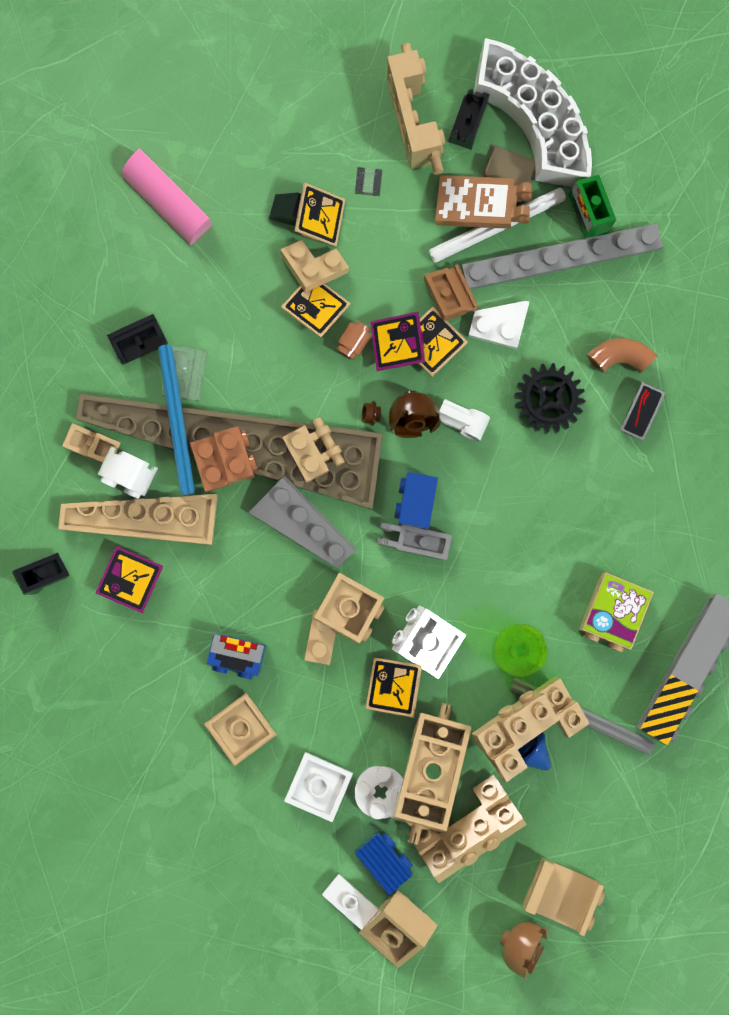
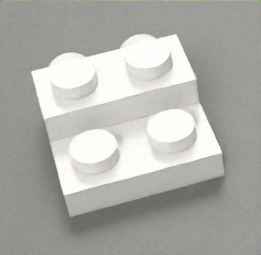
(427, 641)

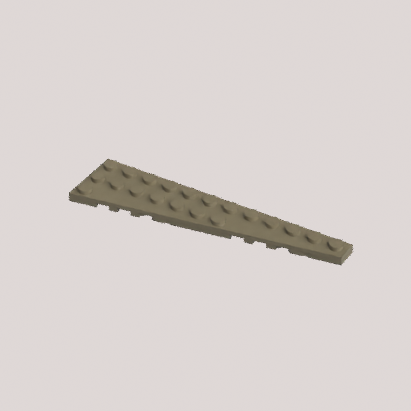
(149, 422)

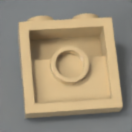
(350, 609)

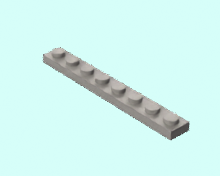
(562, 257)

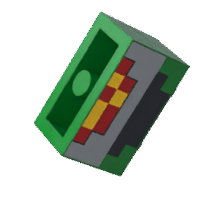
(592, 206)

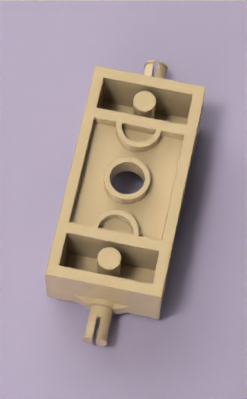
(424, 141)
(426, 801)

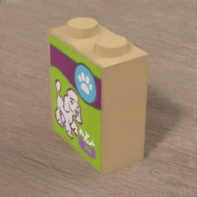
(615, 612)

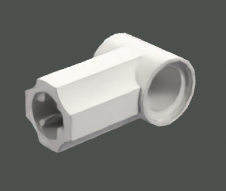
(469, 422)

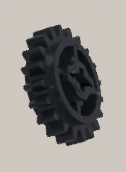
(556, 405)

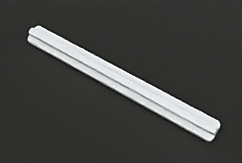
(478, 233)

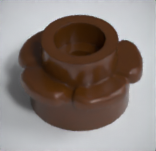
(371, 413)

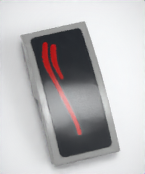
(642, 410)

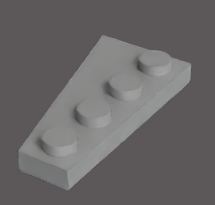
(301, 521)

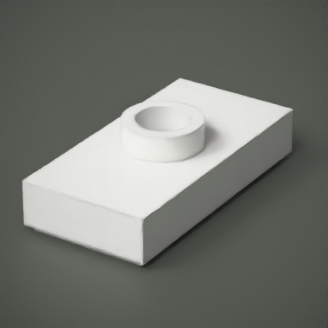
(350, 901)

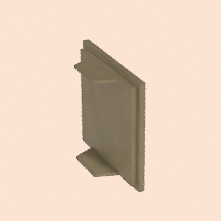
(508, 164)

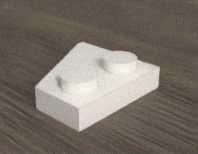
(500, 324)

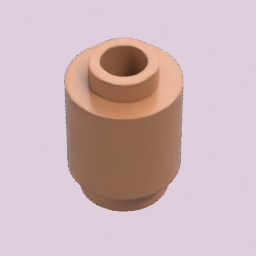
(353, 340)

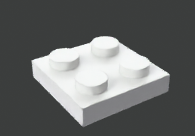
(318, 787)

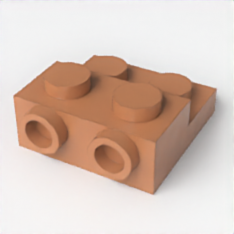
(224, 459)

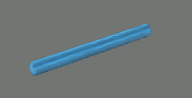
(176, 420)

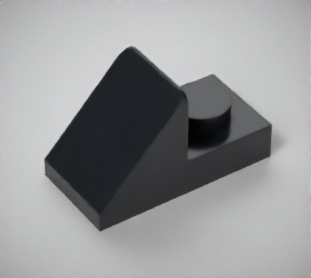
(40, 574)

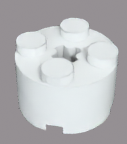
(127, 472)

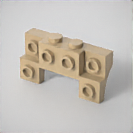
(524, 721)
(473, 834)

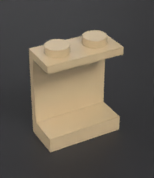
(564, 896)

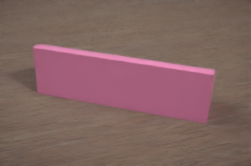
(165, 197)

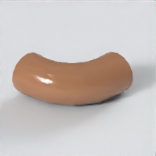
(621, 351)

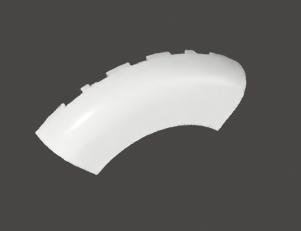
(540, 109)

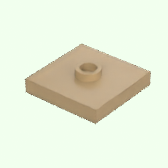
(240, 729)

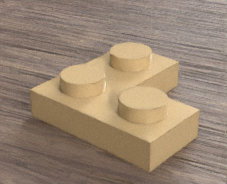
(312, 271)

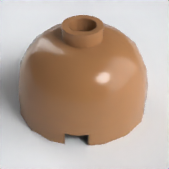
(523, 947)

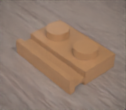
(450, 293)

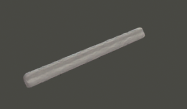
(598, 723)

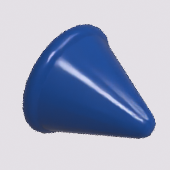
(536, 753)

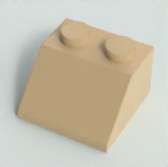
(398, 929)

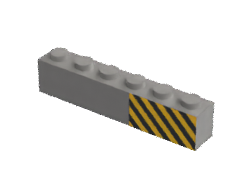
(687, 672)

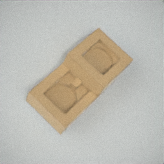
(88, 443)

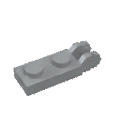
(417, 541)

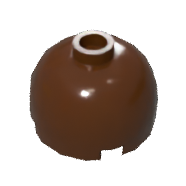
(413, 414)

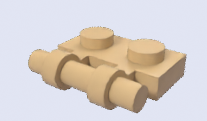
(307, 455)

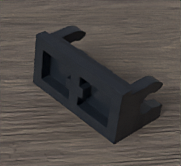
(469, 119)
(137, 339)

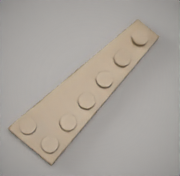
(163, 518)

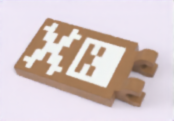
(481, 202)

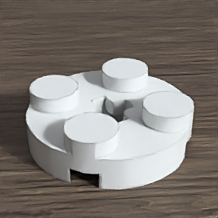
(365, 788)

